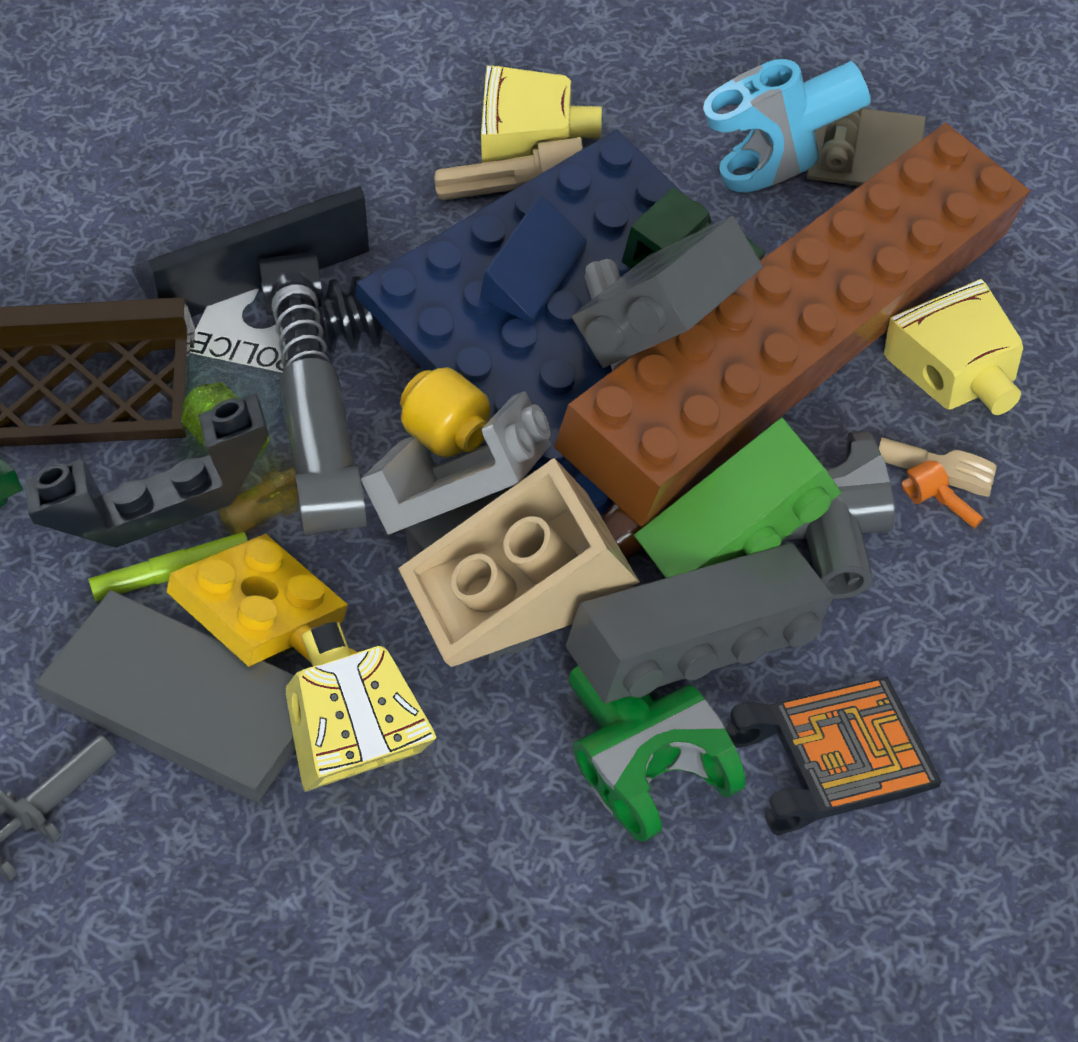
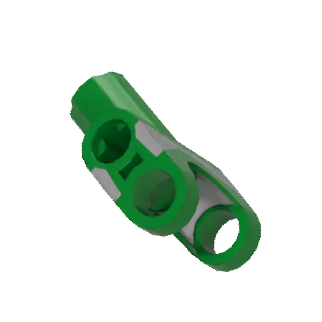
(650, 738)

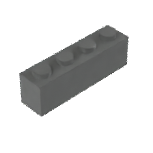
(697, 622)

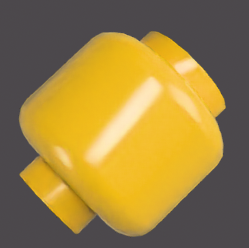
(445, 412)

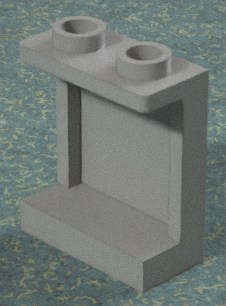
(411, 488)

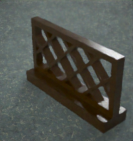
(82, 332)

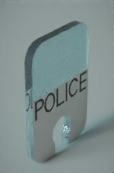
(237, 354)

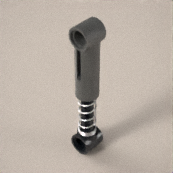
(312, 398)

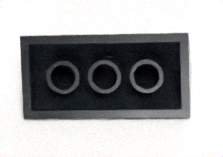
(230, 263)

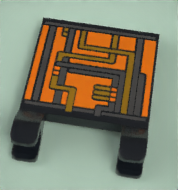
(846, 748)

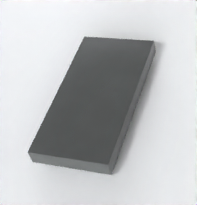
(175, 695)

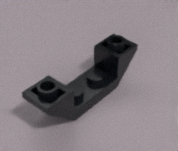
(71, 502)

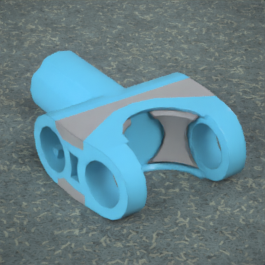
(781, 118)

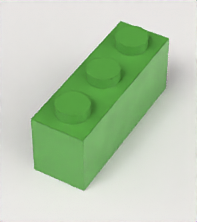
(742, 505)

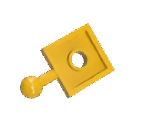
(283, 603)

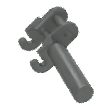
(31, 810)

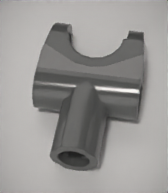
(862, 508)

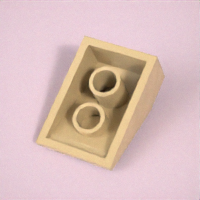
(516, 568)

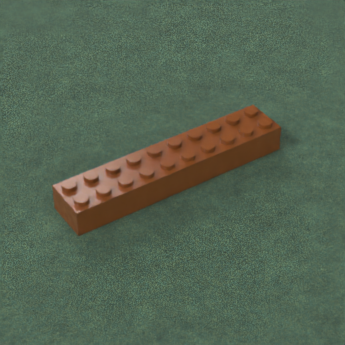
(809, 311)

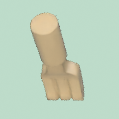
(962, 468)

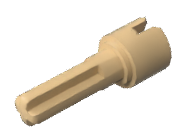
(502, 174)

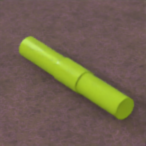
(158, 569)

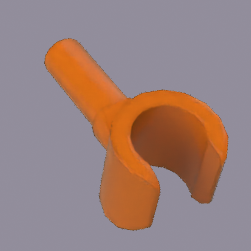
(931, 480)

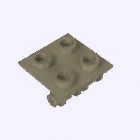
(863, 145)

